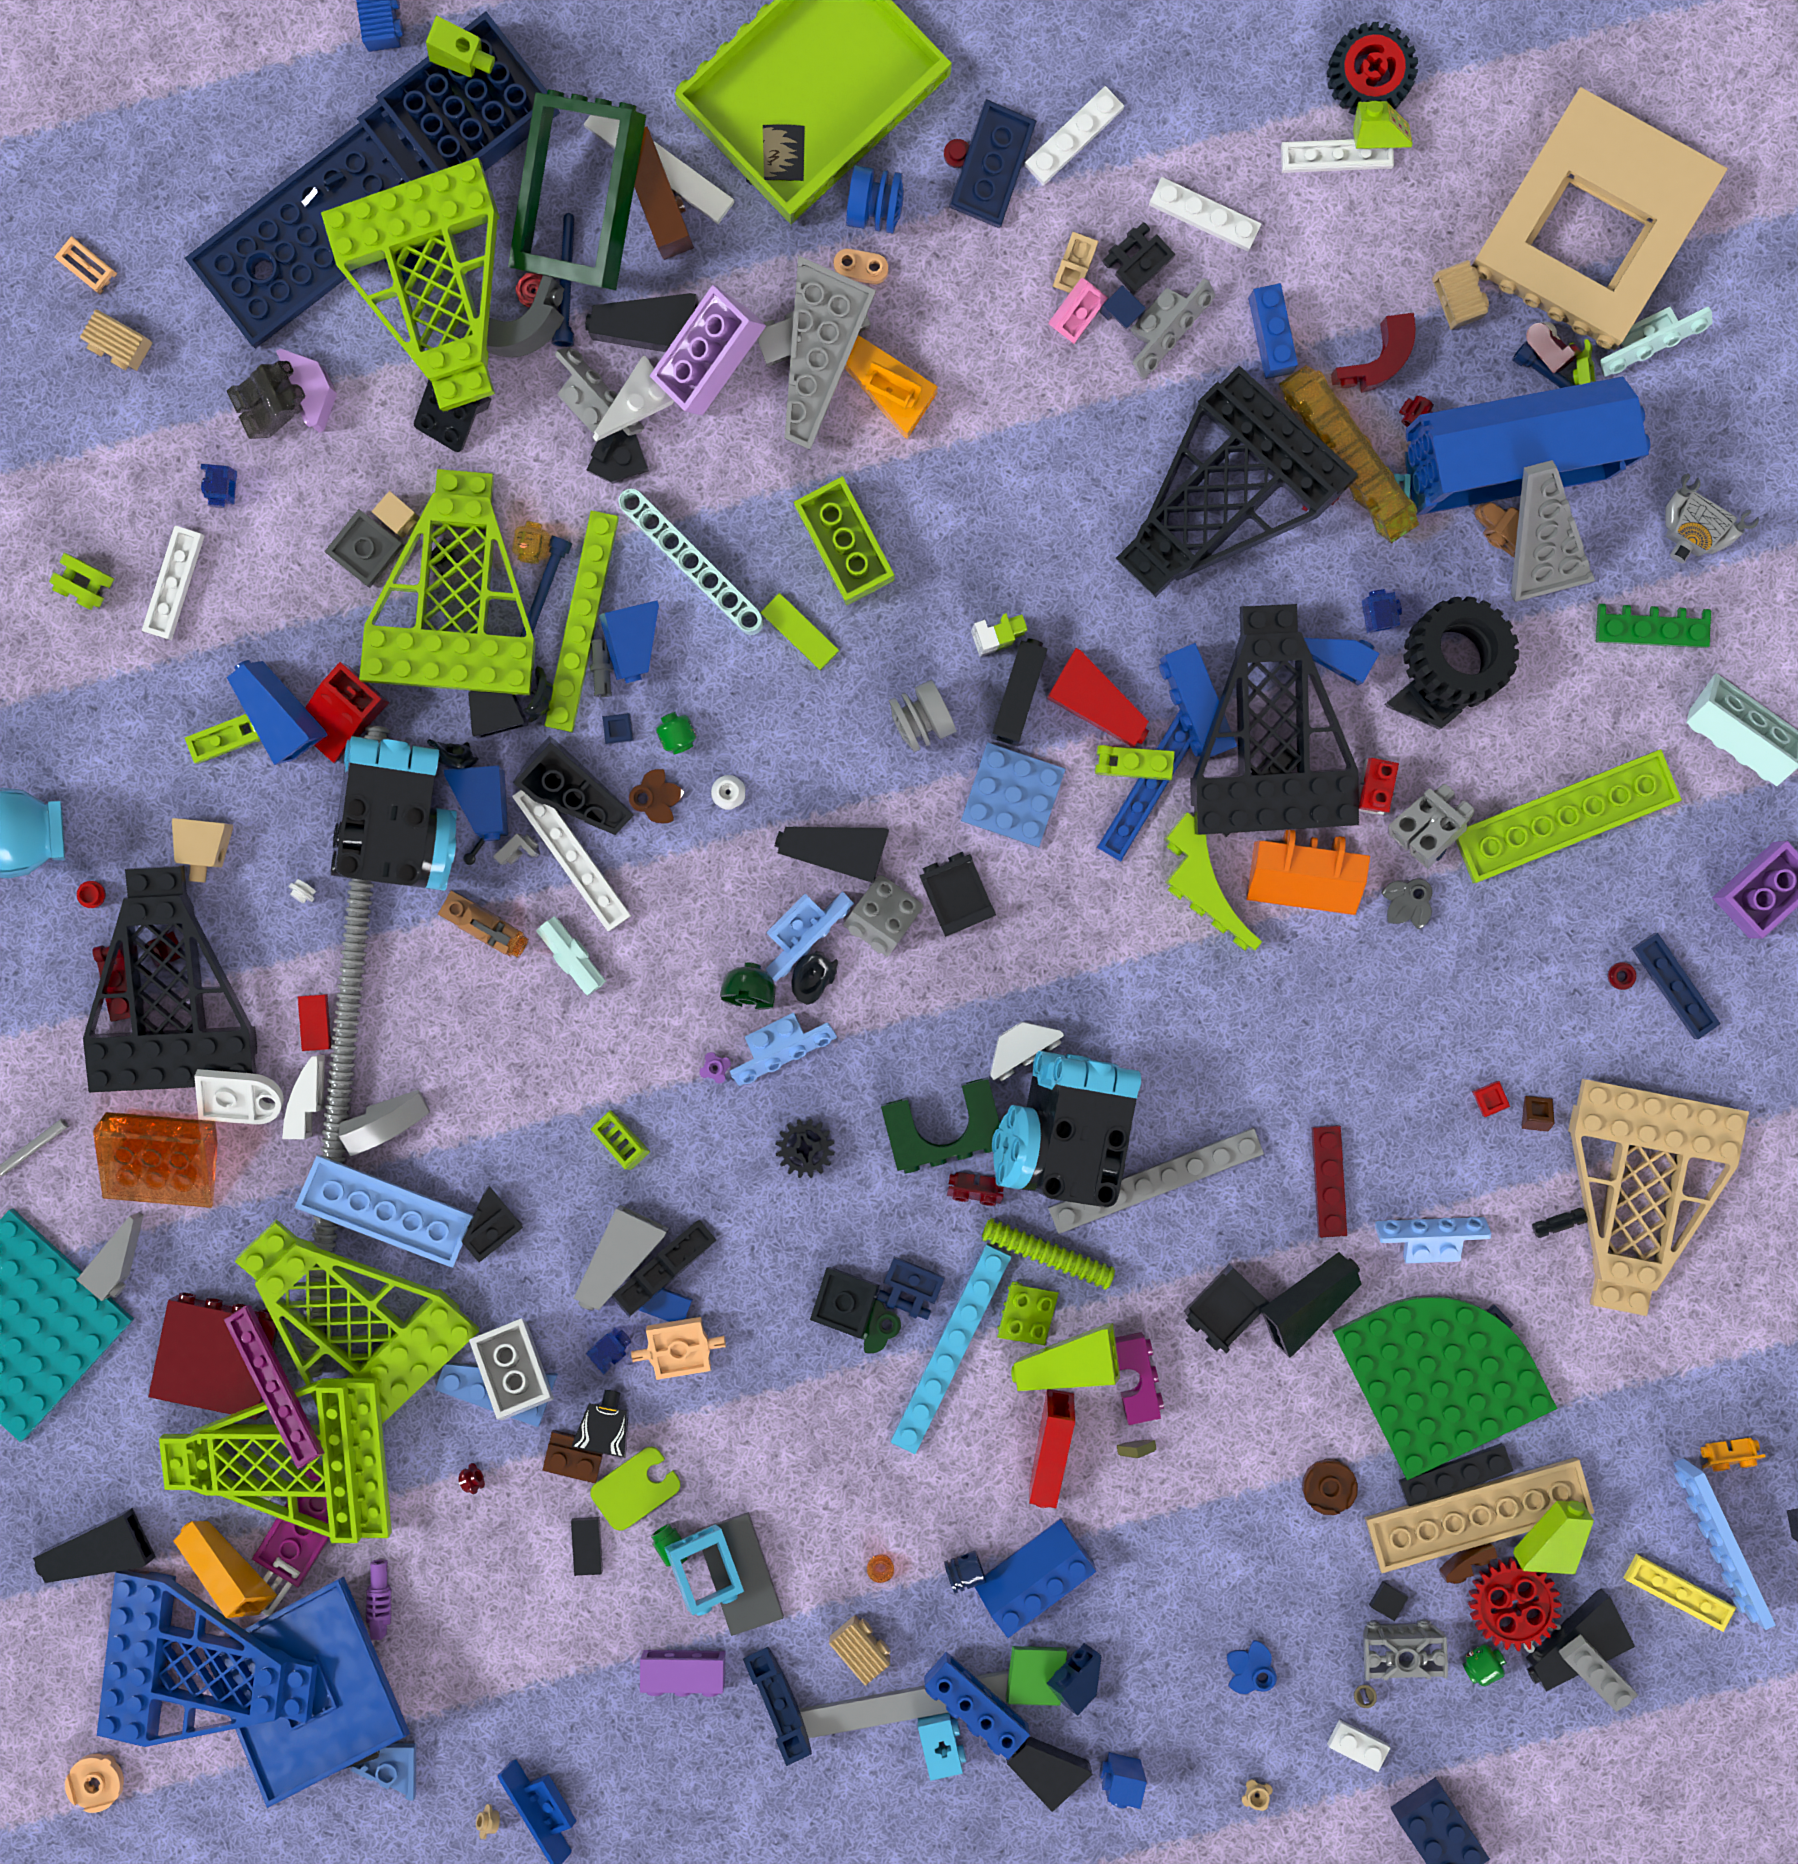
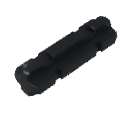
(1559, 1222)

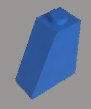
(630, 639)
(482, 799)

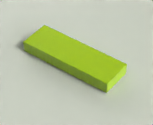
(799, 631)

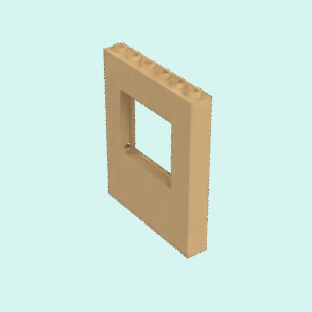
(1626, 168)

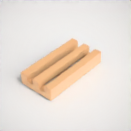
(103, 279)

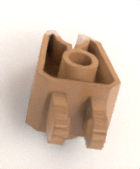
(1500, 525)

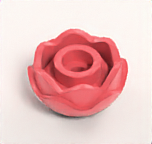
(525, 286)

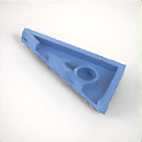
(393, 1768)

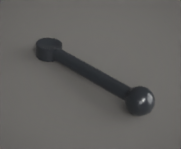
(469, 858)

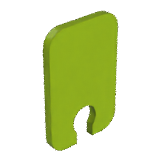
(629, 1493)

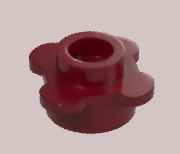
(471, 1479)

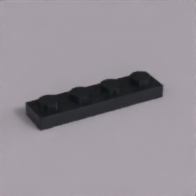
(1457, 1475)

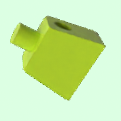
(457, 49)

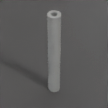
(32, 1146)

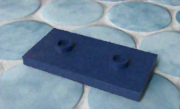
(992, 163)

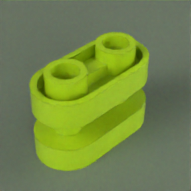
(65, 585)

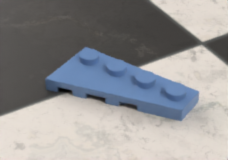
(467, 1384)

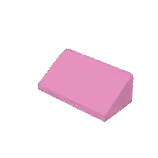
(1078, 310)

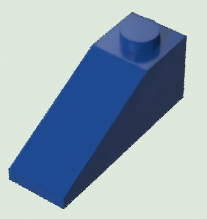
(1344, 657)

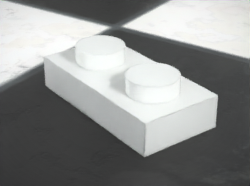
(1358, 1745)

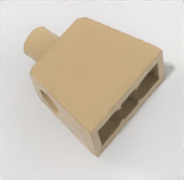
(200, 845)

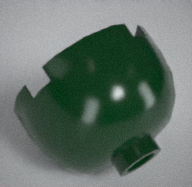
(749, 987)

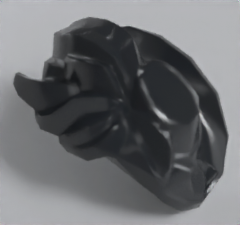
(542, 698)
(454, 754)
(812, 977)

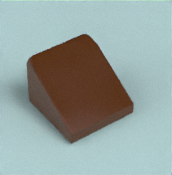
(1538, 1113)

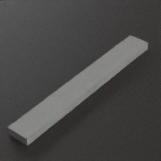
(885, 1708)

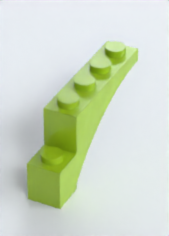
(1197, 883)

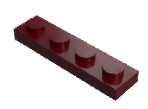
(1329, 1181)

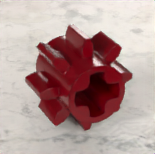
(1413, 408)

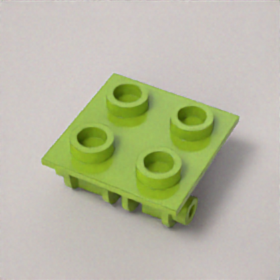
(1027, 1314)

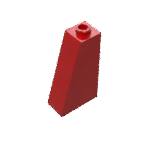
(1095, 699)
(1052, 1448)

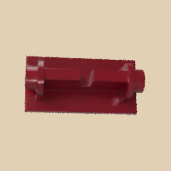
(965, 1189)

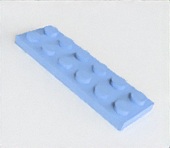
(383, 1210)
(1725, 1548)

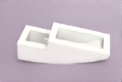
(305, 1099)

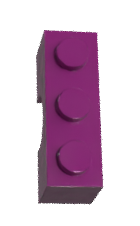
(1141, 1402)

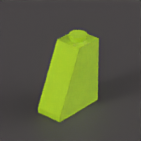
(1556, 1539)

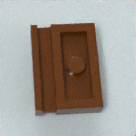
(569, 1461)

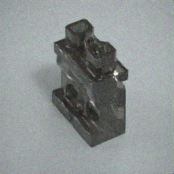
(267, 399)

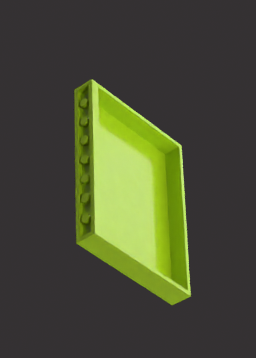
(815, 64)

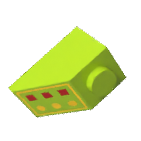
(1380, 127)

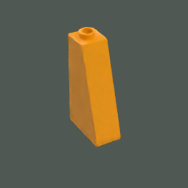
(903, 419)
(223, 1571)

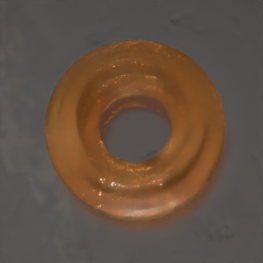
(880, 1577)

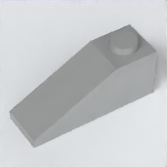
(113, 1263)

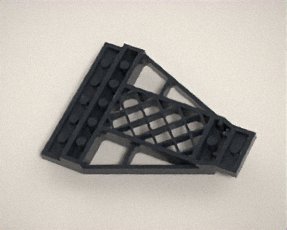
(1279, 447)
(1273, 799)
(172, 1056)

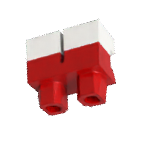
(1378, 787)

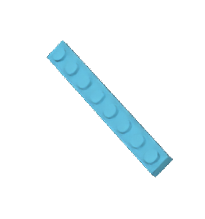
(950, 1348)

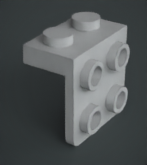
(883, 915)

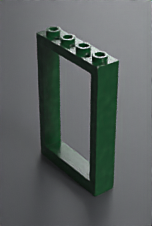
(619, 194)

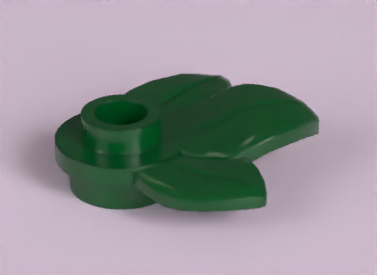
(875, 1335)

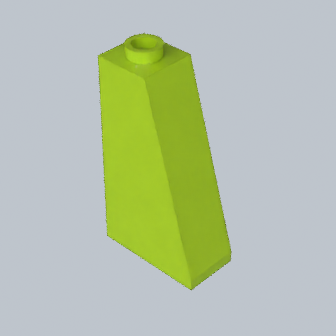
(1071, 1363)

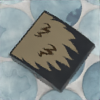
(783, 152)

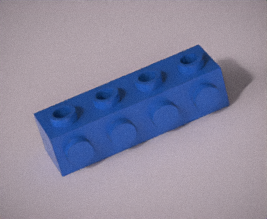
(1195, 697)
(976, 1705)

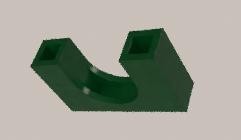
(913, 1150)

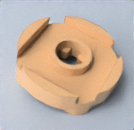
(87, 1796)

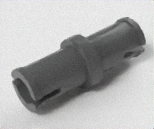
(601, 668)

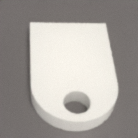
(236, 1097)

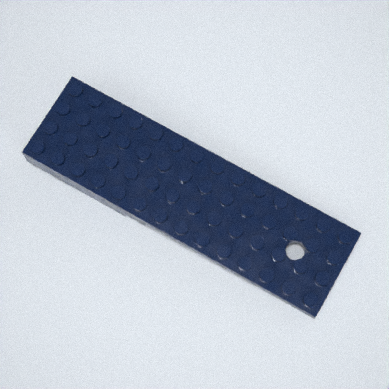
(415, 129)

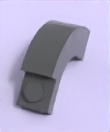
(533, 328)

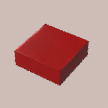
(1491, 1098)

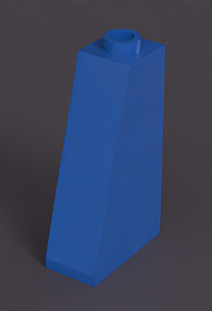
(274, 712)

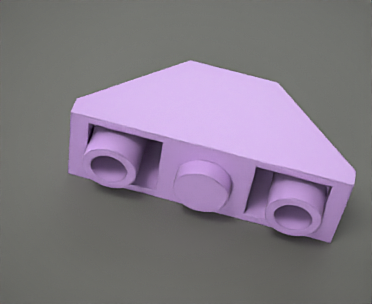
(316, 386)

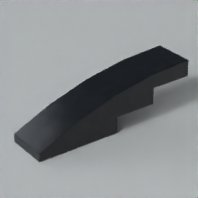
(664, 1268)

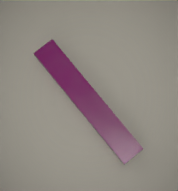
(274, 1386)

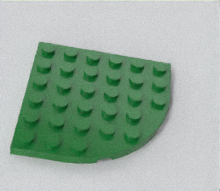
(1441, 1377)

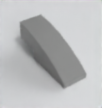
(382, 1122)

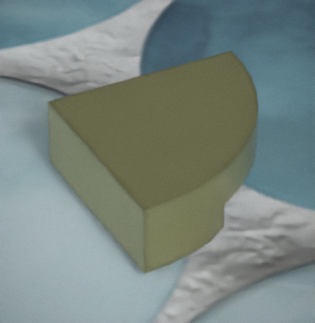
(1136, 1449)

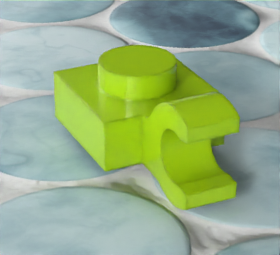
(1585, 366)

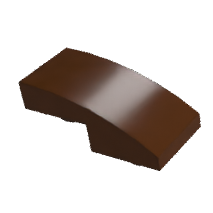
(1459, 1567)

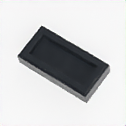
(586, 1546)

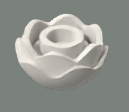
(731, 783)

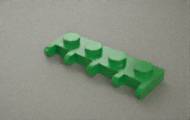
(1653, 629)

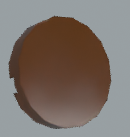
(1329, 1478)

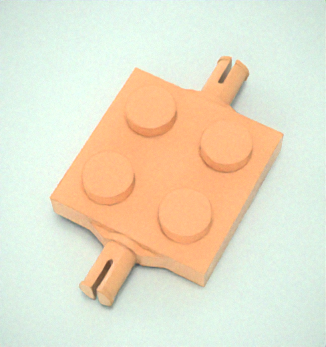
(678, 1348)

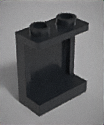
(956, 894)
(1225, 1308)

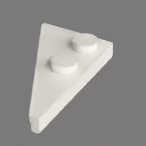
(635, 401)

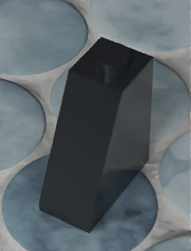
(1049, 1771)

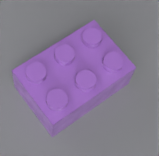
(1762, 891)

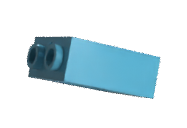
(691, 1545)

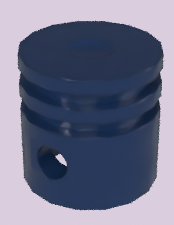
(965, 1572)

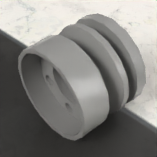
(922, 716)

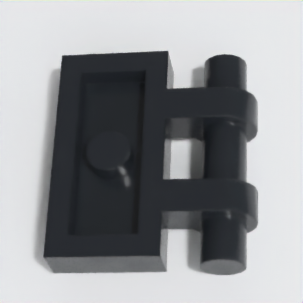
(1144, 264)

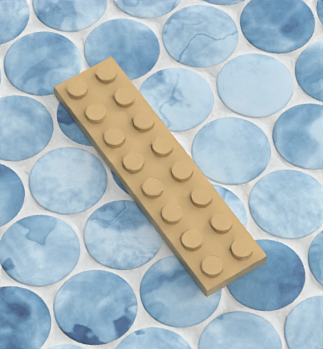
(1473, 1515)

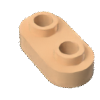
(859, 269)

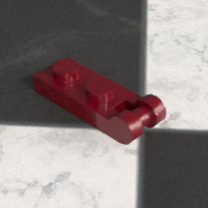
(117, 1007)

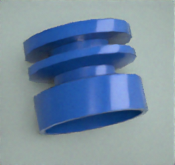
(874, 199)

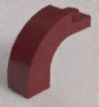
(1397, 344)

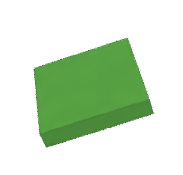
(1030, 1672)

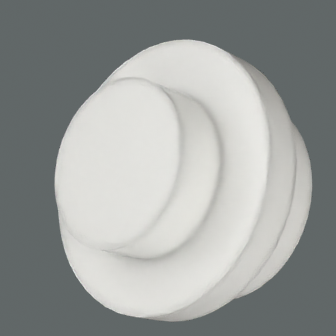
(302, 891)

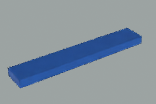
(1143, 796)

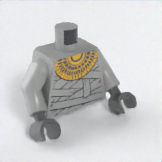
(1700, 524)

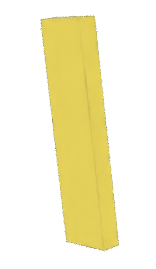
(1679, 1592)

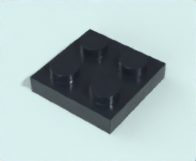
(844, 1302)

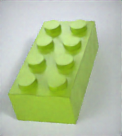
(844, 541)

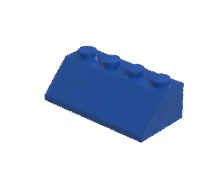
(1035, 1578)

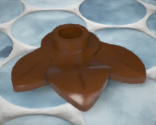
(660, 796)

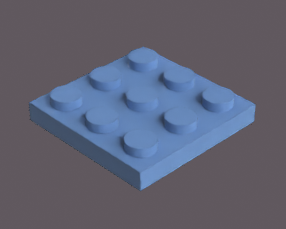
(1013, 795)

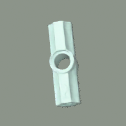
(571, 955)

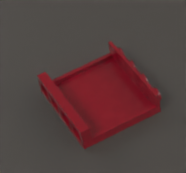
(199, 1359)

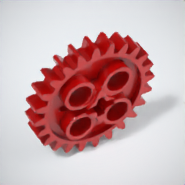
(1520, 1628)

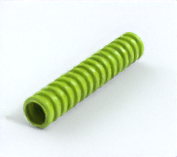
(1048, 1253)

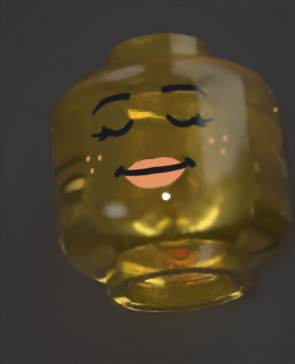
(530, 543)

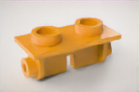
(892, 385)
(1743, 1453)

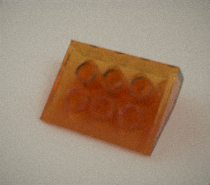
(156, 1159)

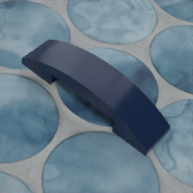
(780, 1704)

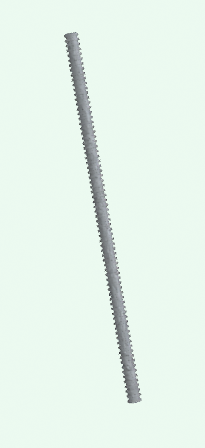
(341, 1067)

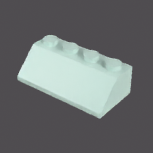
(1745, 730)

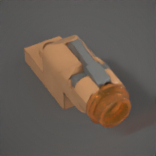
(483, 925)

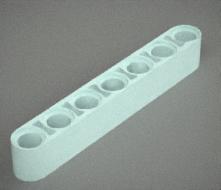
(684, 550)

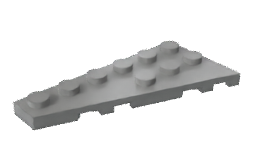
(825, 328)
(1547, 541)

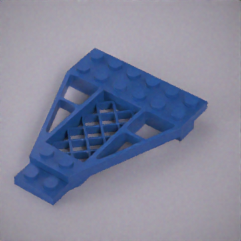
(138, 1675)

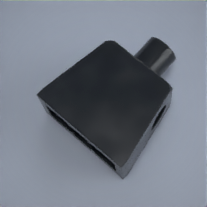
(494, 713)

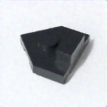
(617, 458)

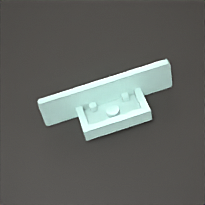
(1652, 335)

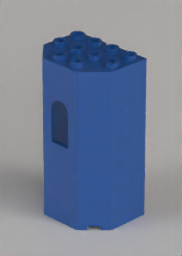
(1482, 448)

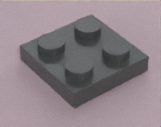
(364, 548)

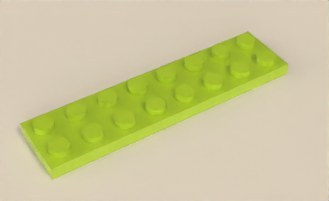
(1567, 816)

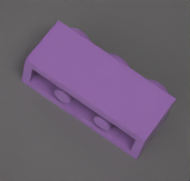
(682, 1672)

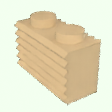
(1460, 294)
(116, 340)
(860, 1649)

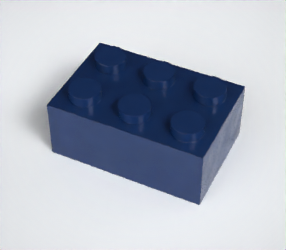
(1438, 1827)

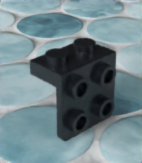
(450, 426)

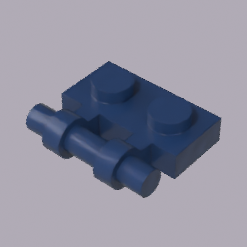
(914, 1281)

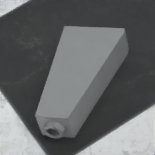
(619, 1253)

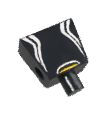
(604, 1427)

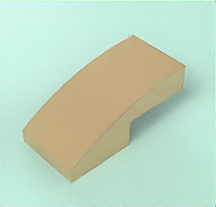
(1075, 261)

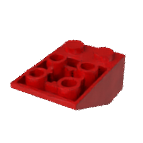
(343, 709)

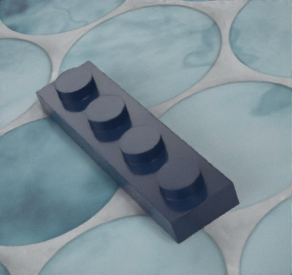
(1676, 986)

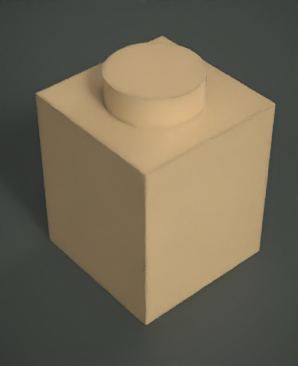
(396, 515)

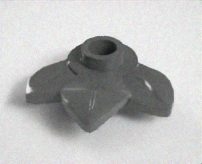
(1405, 905)

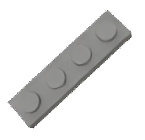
(1598, 1673)

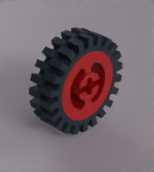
(1384, 52)

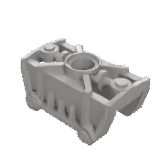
(1402, 1639)

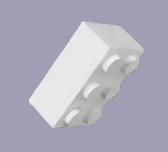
(511, 1369)

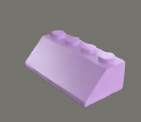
(707, 351)

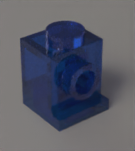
(218, 485)
(609, 1349)

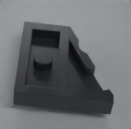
(1416, 706)
(489, 1226)

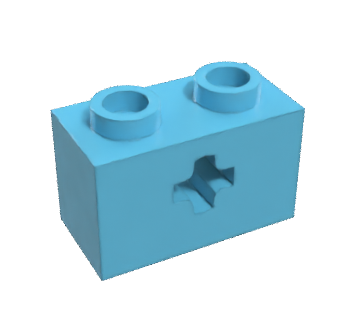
(940, 1760)

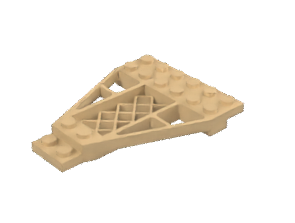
(1659, 1124)

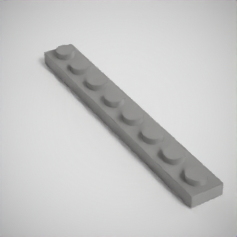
(1164, 1178)

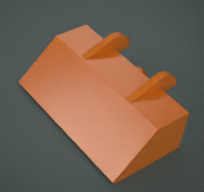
(1307, 875)

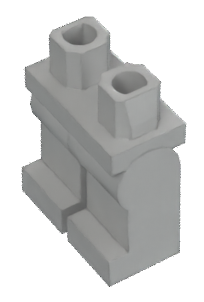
(1431, 824)

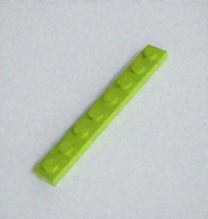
(581, 621)

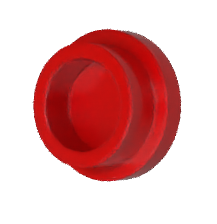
(91, 894)

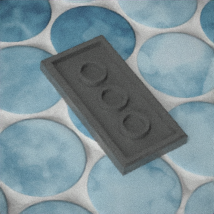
(759, 1601)

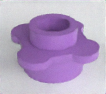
(722, 1064)

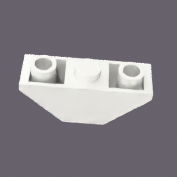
(1020, 1046)

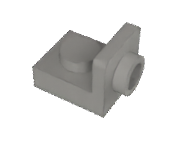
(511, 850)

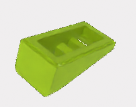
(634, 1142)

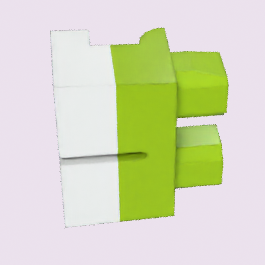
(998, 636)

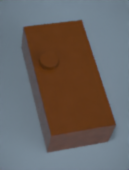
(659, 203)

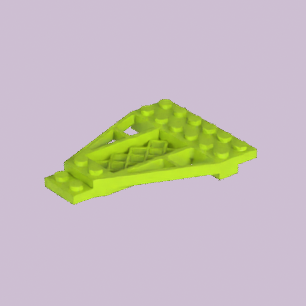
(419, 216)
(440, 656)
(399, 1363)
(351, 1470)

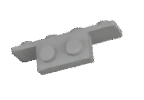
(1166, 323)
(587, 393)

